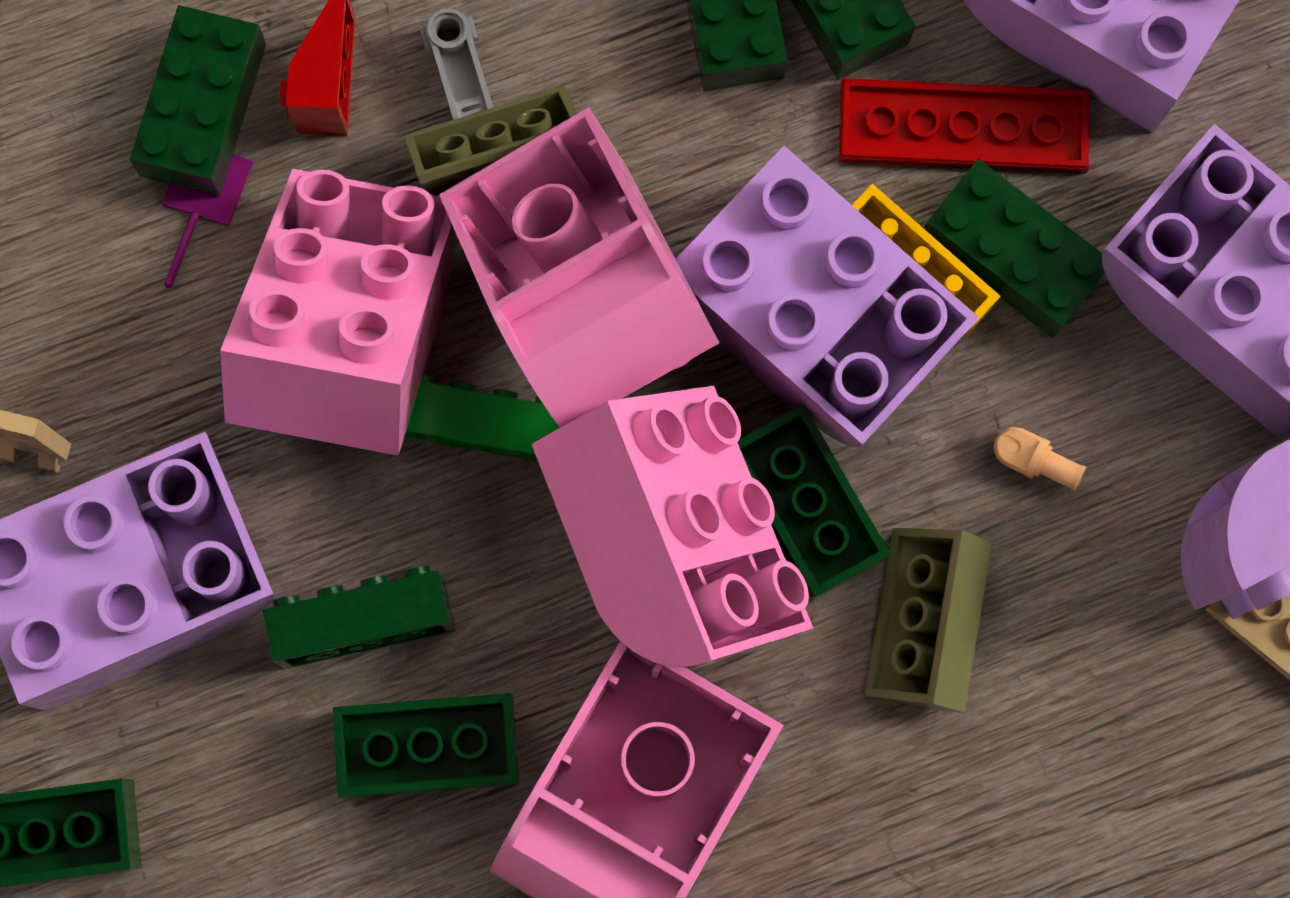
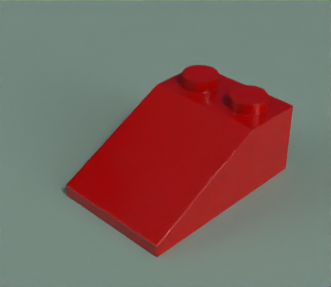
(322, 73)

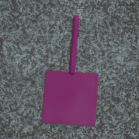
(207, 206)

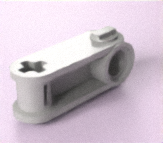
(457, 62)

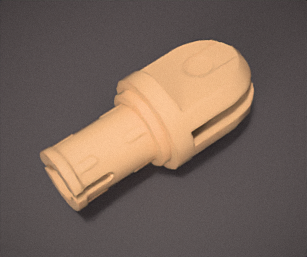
(1034, 456)

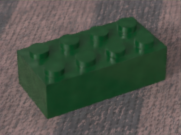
(856, 30)
(737, 42)
(198, 100)
(1017, 247)
(815, 507)
(359, 618)
(425, 745)
(68, 832)

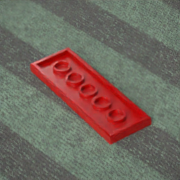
(962, 123)

